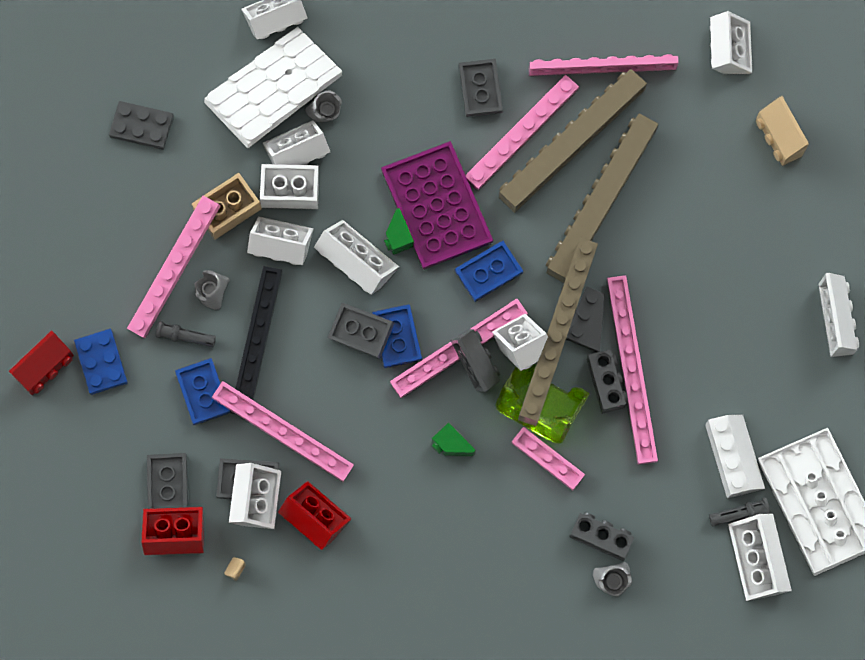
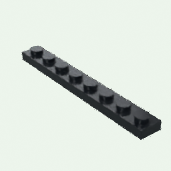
(258, 331)

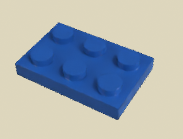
(488, 271)
(402, 343)
(100, 361)
(198, 386)

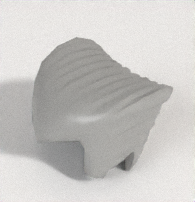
(324, 107)
(211, 289)
(613, 578)

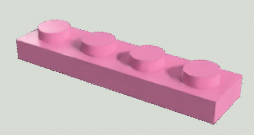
(548, 458)

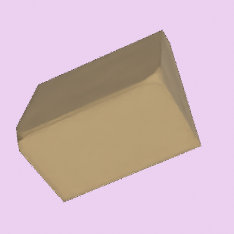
(235, 568)

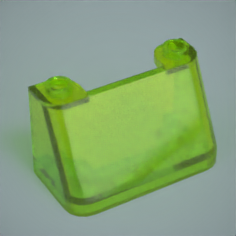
(558, 409)

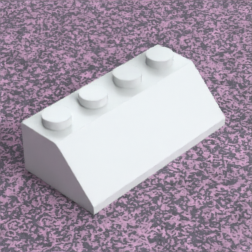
(356, 256)
(837, 315)
(734, 455)
(759, 557)

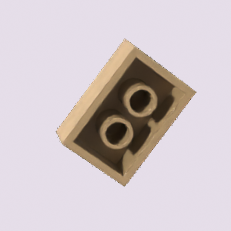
(236, 204)

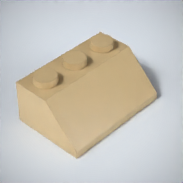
(782, 131)

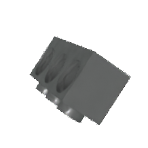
(602, 390)
(606, 546)

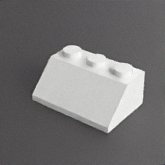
(273, 16)
(730, 44)
(297, 145)
(289, 186)
(279, 240)
(521, 341)
(255, 496)

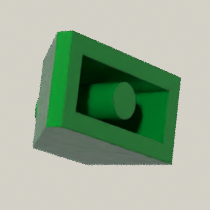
(398, 235)
(451, 442)

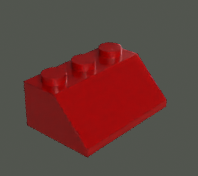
(42, 363)
(314, 515)
(173, 531)

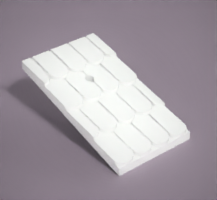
(272, 87)
(818, 500)

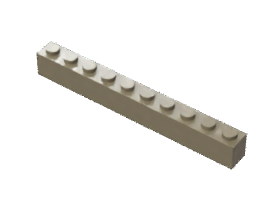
(572, 140)
(604, 193)
(558, 332)

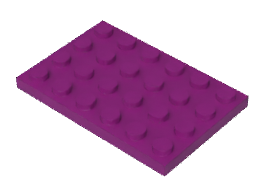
(437, 205)

